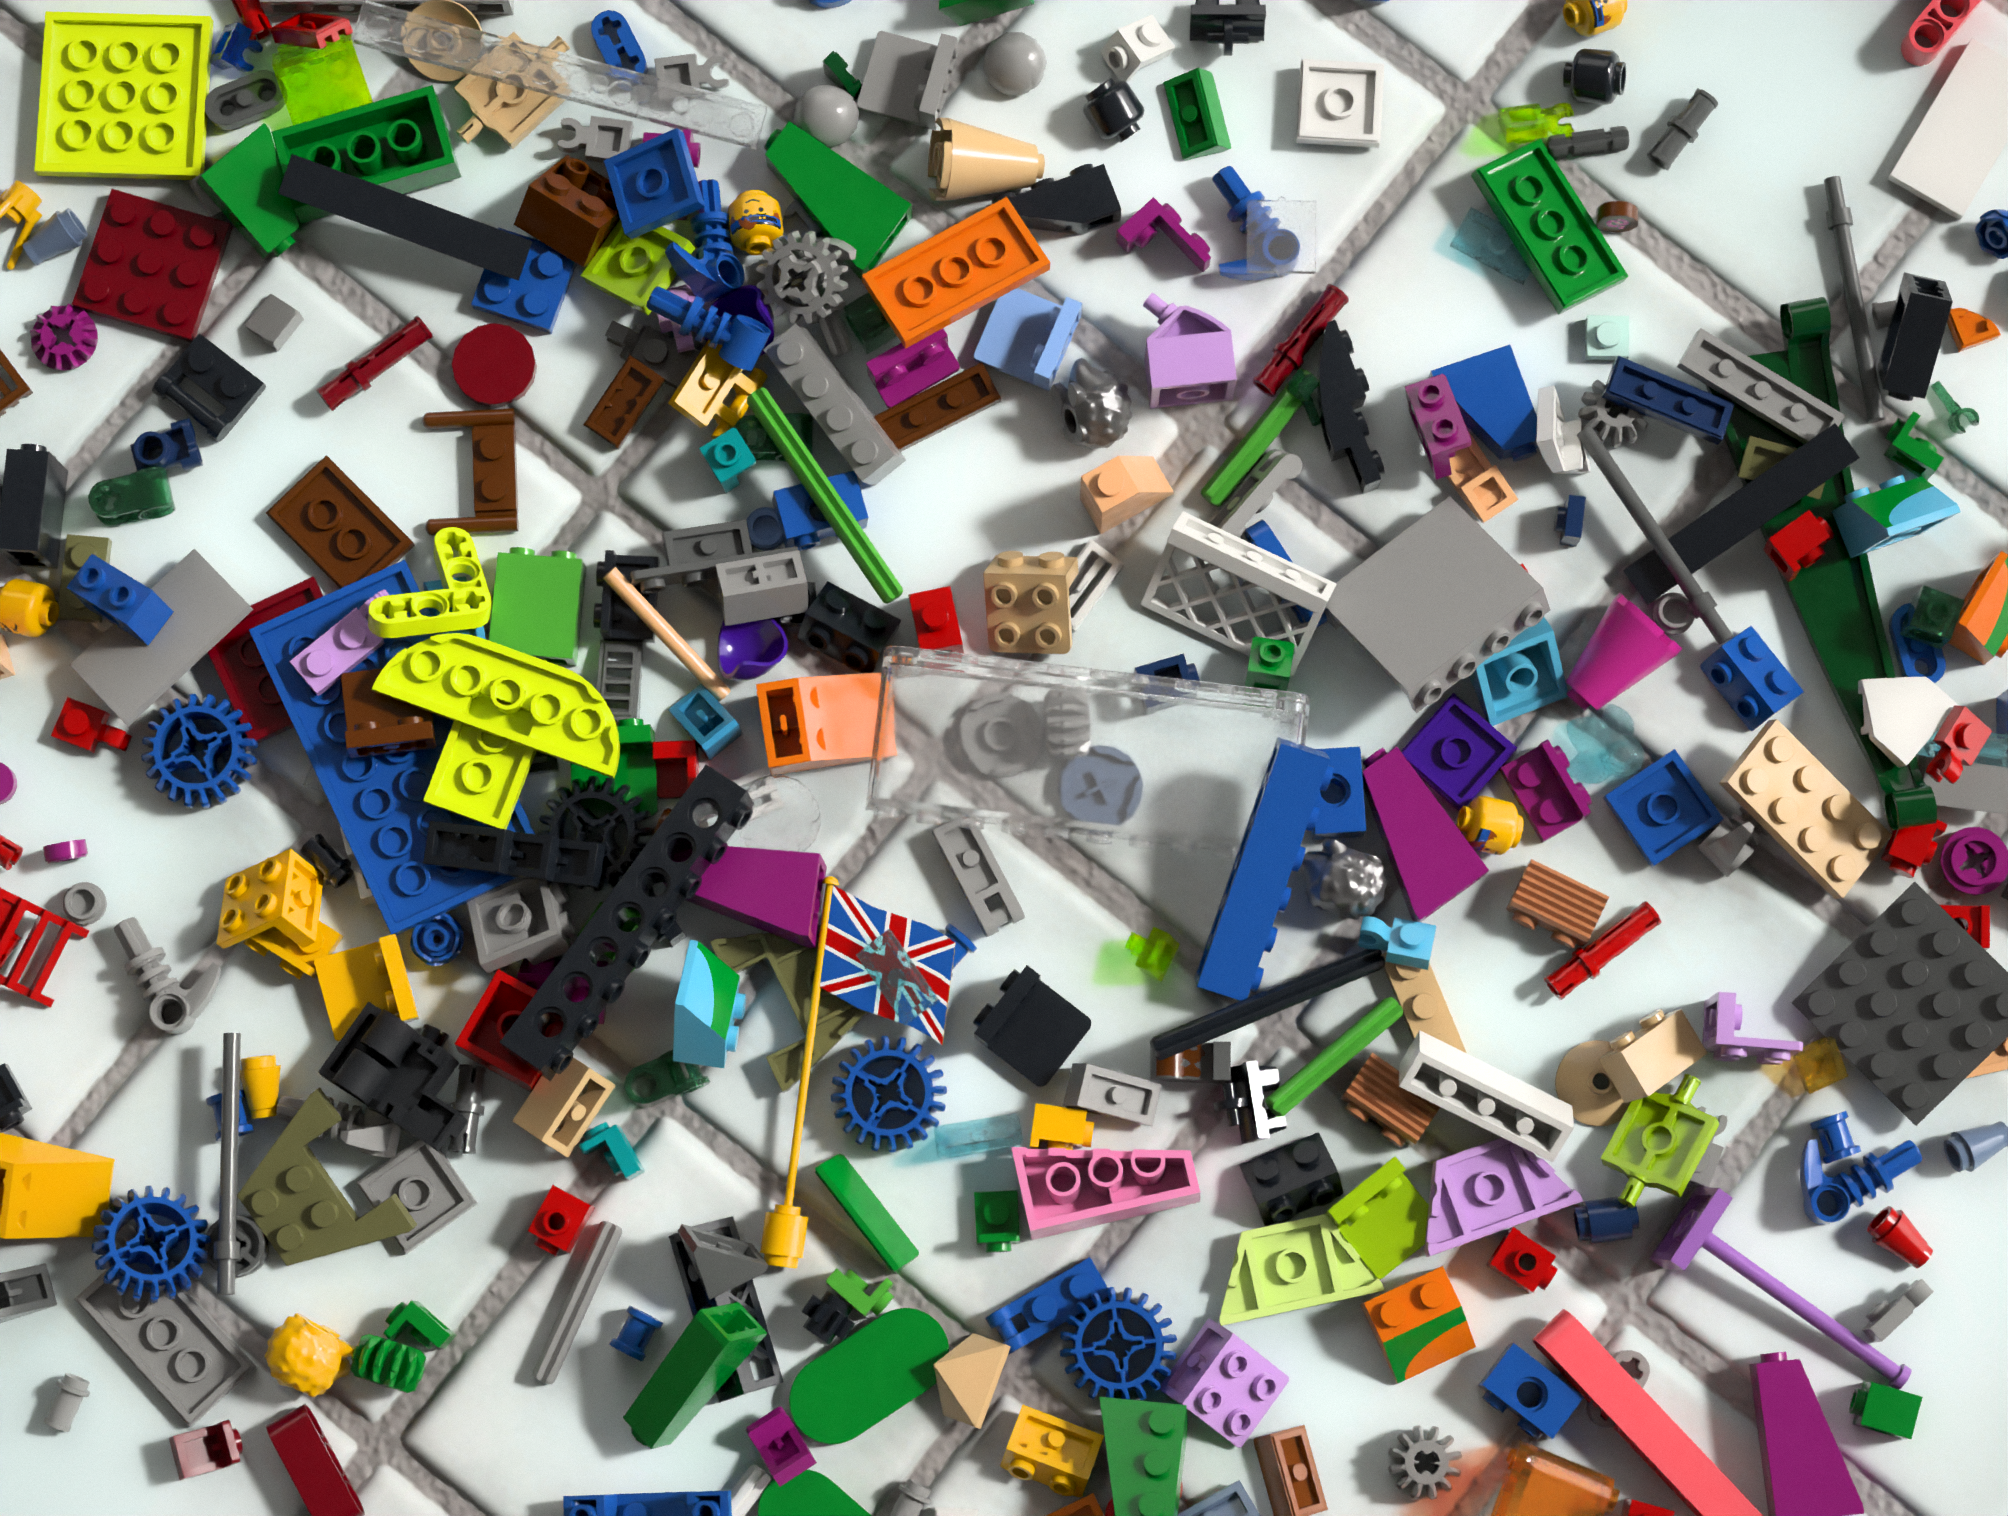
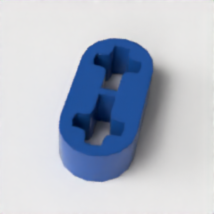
(628, 42)

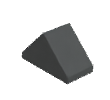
(25, 1292)

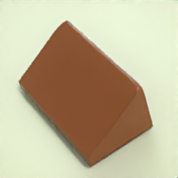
(1290, 1473)

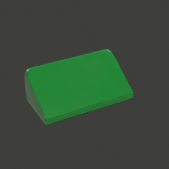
(1197, 114)

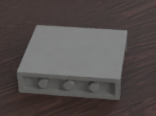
(1436, 603)

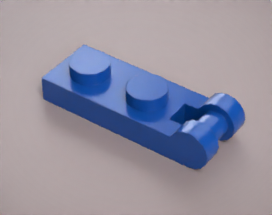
(1049, 1304)

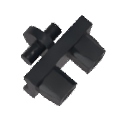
(1227, 23)
(1246, 1101)

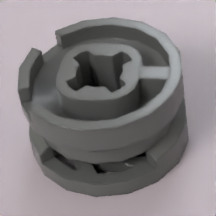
(253, 1246)

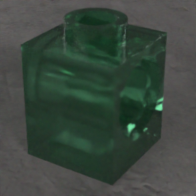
(868, 323)
(1932, 617)

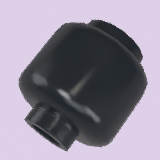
(1595, 76)
(1113, 110)

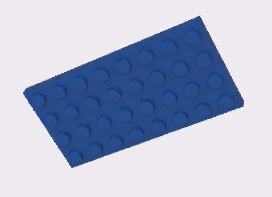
(376, 795)

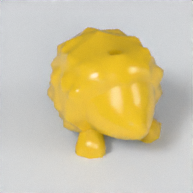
(307, 1355)

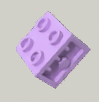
(1725, 1016)
(1224, 1382)

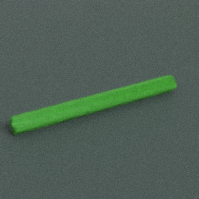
(824, 495)

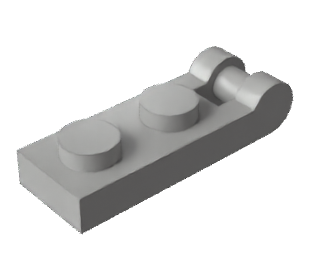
(1255, 491)
(978, 875)

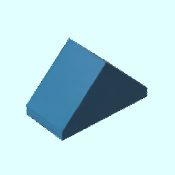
(706, 721)

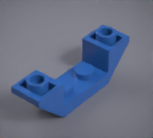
(650, 1504)

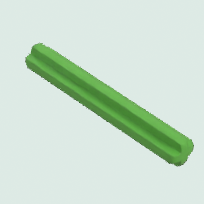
(1251, 447)
(1334, 1056)

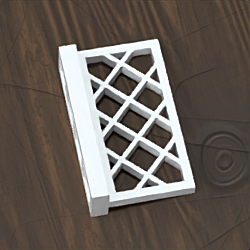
(1242, 562)

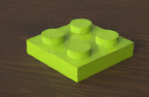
(634, 266)

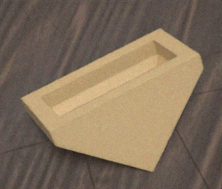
(969, 1378)

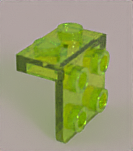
(320, 79)

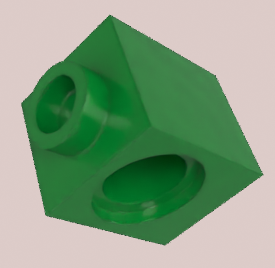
(1885, 1410)

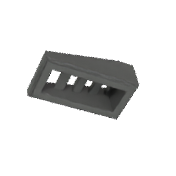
(634, 681)

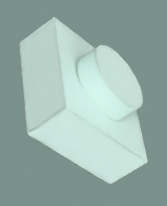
(1606, 337)

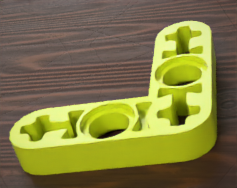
(454, 594)

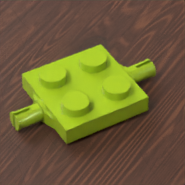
(1660, 1142)

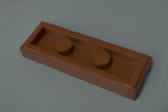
(939, 407)

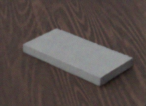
(169, 1344)

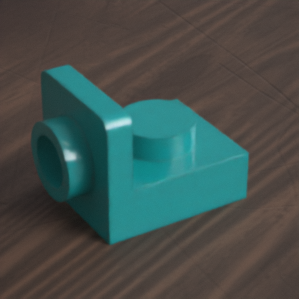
(728, 457)
(621, 1154)

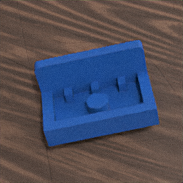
(1751, 678)

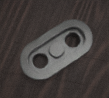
(245, 96)

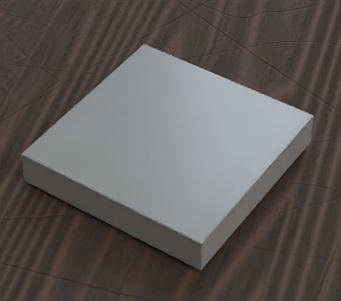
(425, 1187)

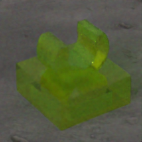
(1153, 953)

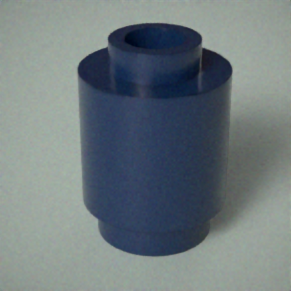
(1605, 1220)

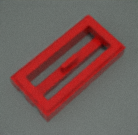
(312, 31)

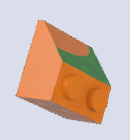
(1984, 615)
(1419, 1324)

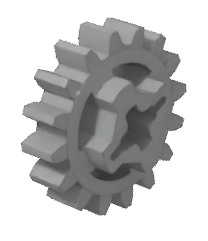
(792, 264)

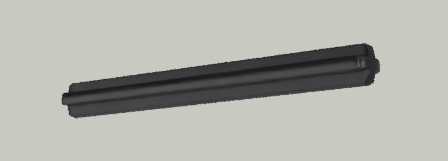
(1266, 1003)

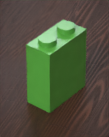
(539, 604)

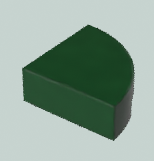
(836, 71)

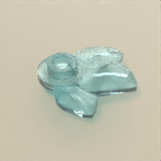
(1597, 745)

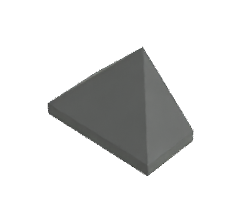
(721, 1260)

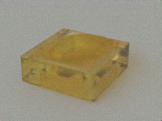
(1820, 1064)

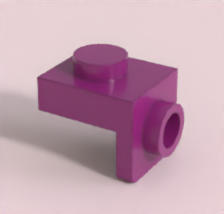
(780, 1445)

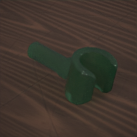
(1301, 387)
(1955, 410)

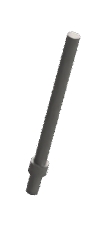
(1840, 220)
(1701, 604)
(227, 1248)

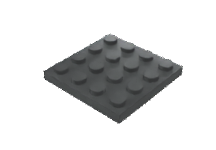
(1912, 1003)

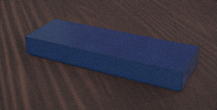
(1668, 400)

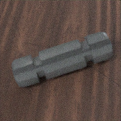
(1588, 142)

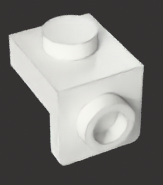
(1136, 47)

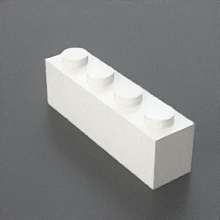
(1486, 1096)

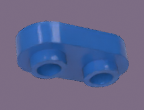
(1910, 650)

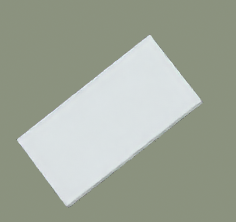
(1959, 133)

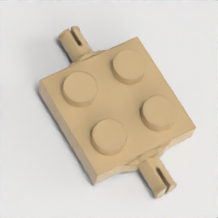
(504, 107)

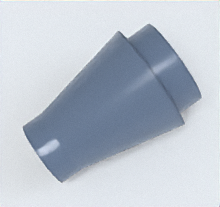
(56, 236)
(1974, 1146)

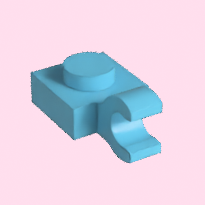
(1406, 942)

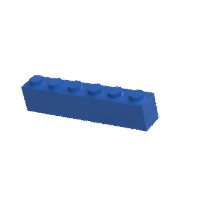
(1262, 869)

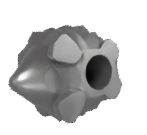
(1093, 406)
(1343, 880)

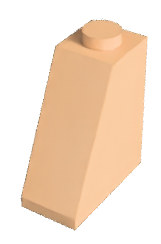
(1122, 489)

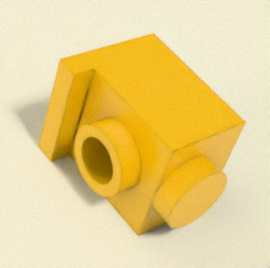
(1060, 1127)

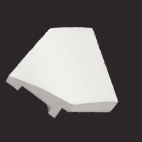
(1559, 438)
(1902, 714)

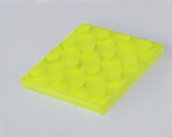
(123, 95)

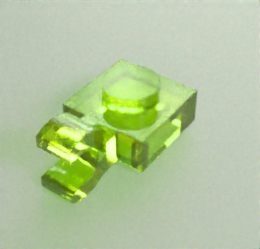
(1530, 122)

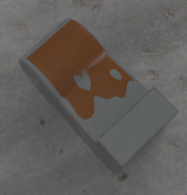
(1196, 1065)

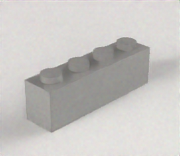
(834, 404)

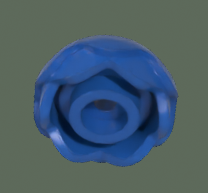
(1993, 232)
(440, 953)

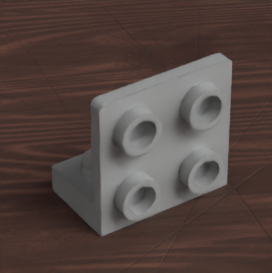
(908, 78)

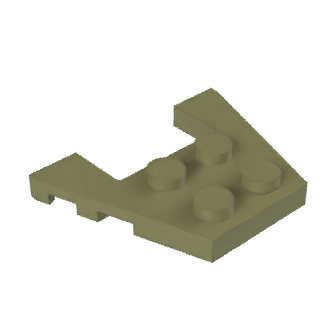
(795, 971)
(301, 1204)

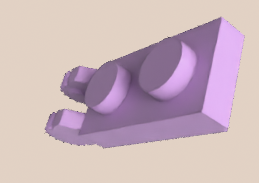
(338, 649)

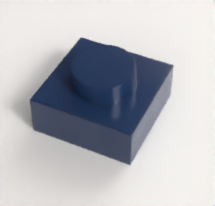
(1570, 520)

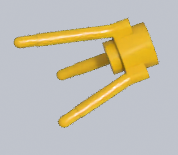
(17, 204)

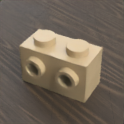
(1652, 1055)
(564, 1107)

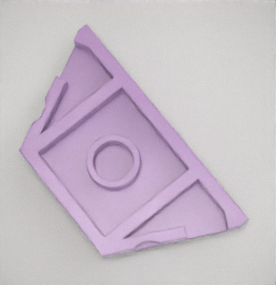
(1489, 1192)

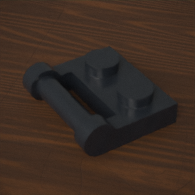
(218, 377)

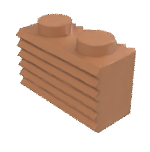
(1556, 904)
(1378, 1096)

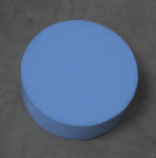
(764, 529)

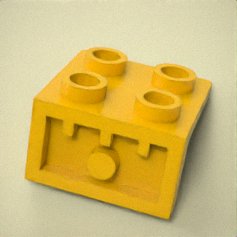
(273, 893)
(364, 975)

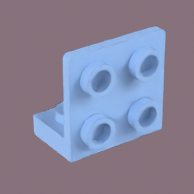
(1028, 336)

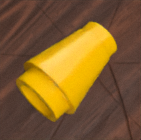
(261, 1084)

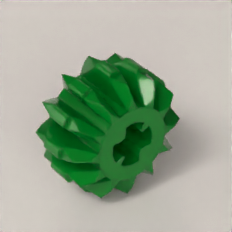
(388, 1363)

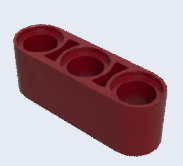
(313, 1465)

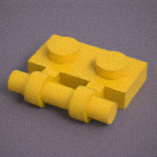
(706, 386)

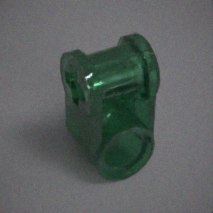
(765, 447)
(138, 497)
(669, 1079)

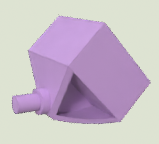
(1187, 357)

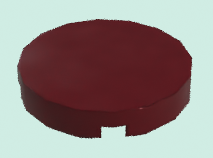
(494, 365)

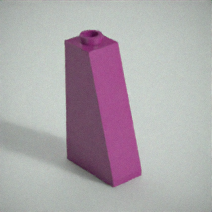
(1420, 838)
(765, 890)
(1797, 1449)

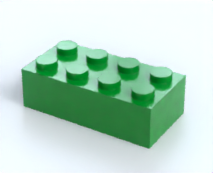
(386, 142)

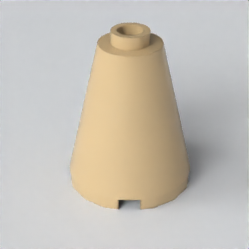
(979, 161)

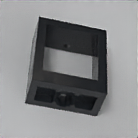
(1914, 336)

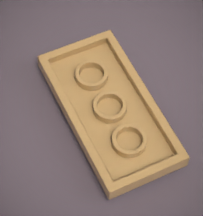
(1805, 809)

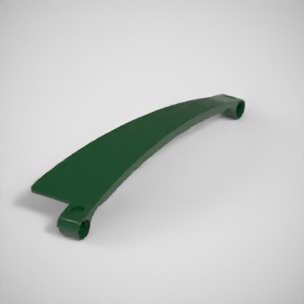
(1837, 592)

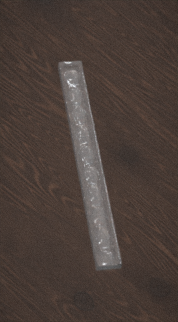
(559, 74)

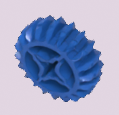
(182, 758)
(857, 1074)
(135, 1251)
(1113, 1309)

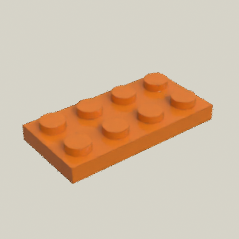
(956, 272)

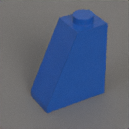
(1494, 402)

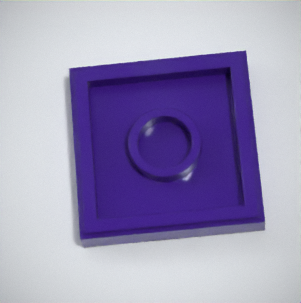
(1457, 752)

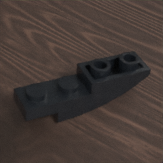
(1338, 394)

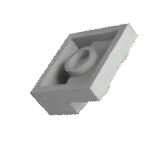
(521, 923)

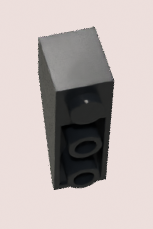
(1069, 204)

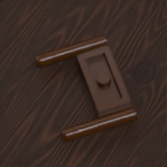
(492, 469)

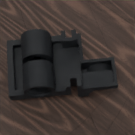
(396, 1075)

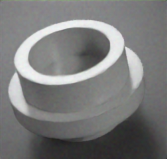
(1672, 613)
(84, 903)

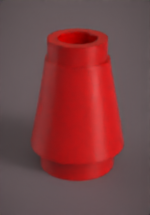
(1899, 1236)

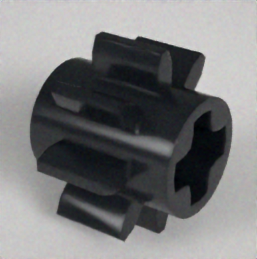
(828, 1317)

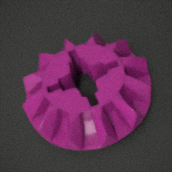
(64, 356)
(1978, 841)

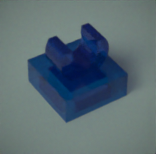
(230, 48)

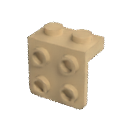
(1029, 602)

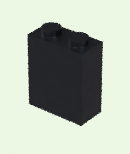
(32, 507)

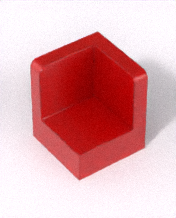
(675, 767)

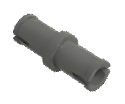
(1682, 129)
(469, 1105)

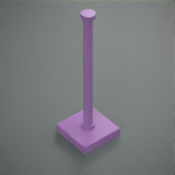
(1694, 1230)

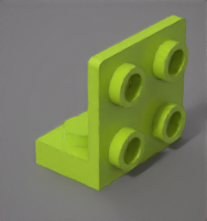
(1383, 1218)

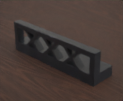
(742, 1379)

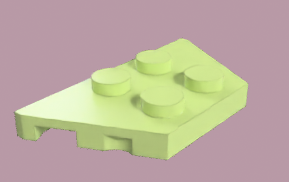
(1293, 1269)

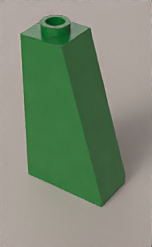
(838, 195)
(693, 1372)

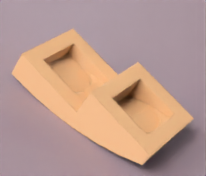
(1479, 482)

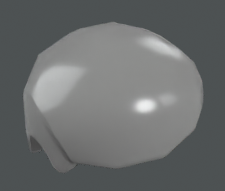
(1014, 63)
(827, 114)

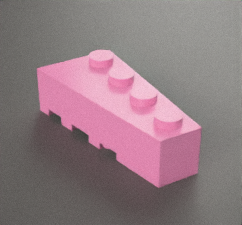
(1100, 1186)

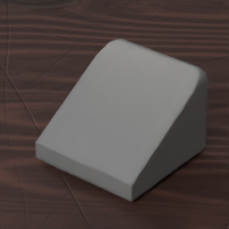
(274, 321)

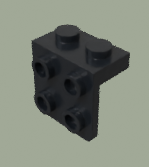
(1031, 1027)

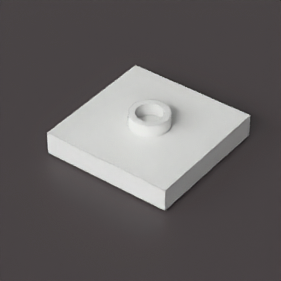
(1340, 103)

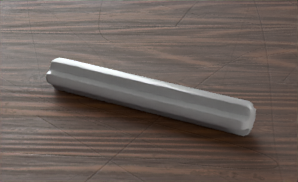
(577, 1302)

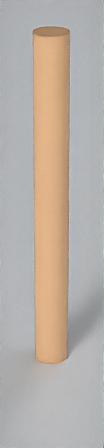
(666, 634)

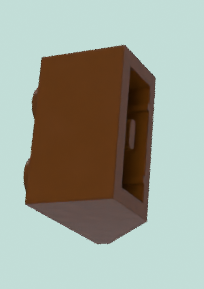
(569, 210)

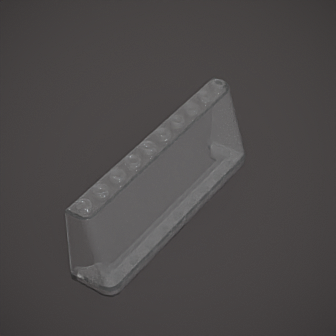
(1073, 749)

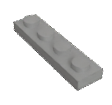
(1757, 388)

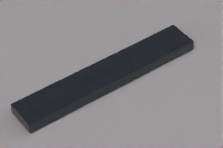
(405, 217)
(1746, 510)

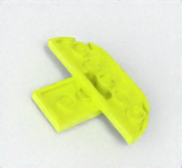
(502, 714)

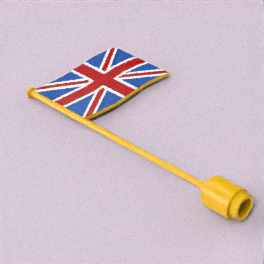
(844, 931)

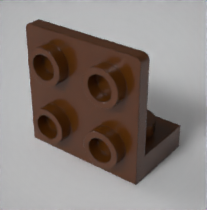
(379, 722)

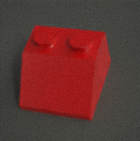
(490, 1022)

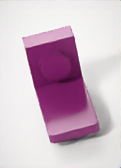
(1141, 230)

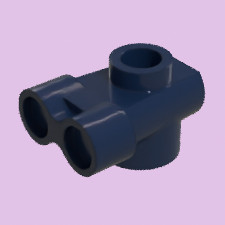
(178, 448)

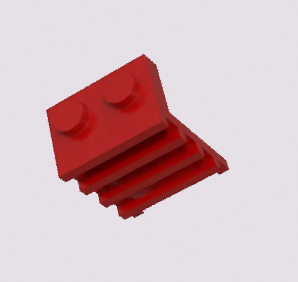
(11, 912)

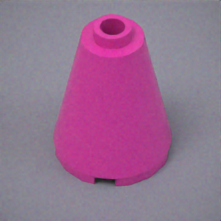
(1618, 655)

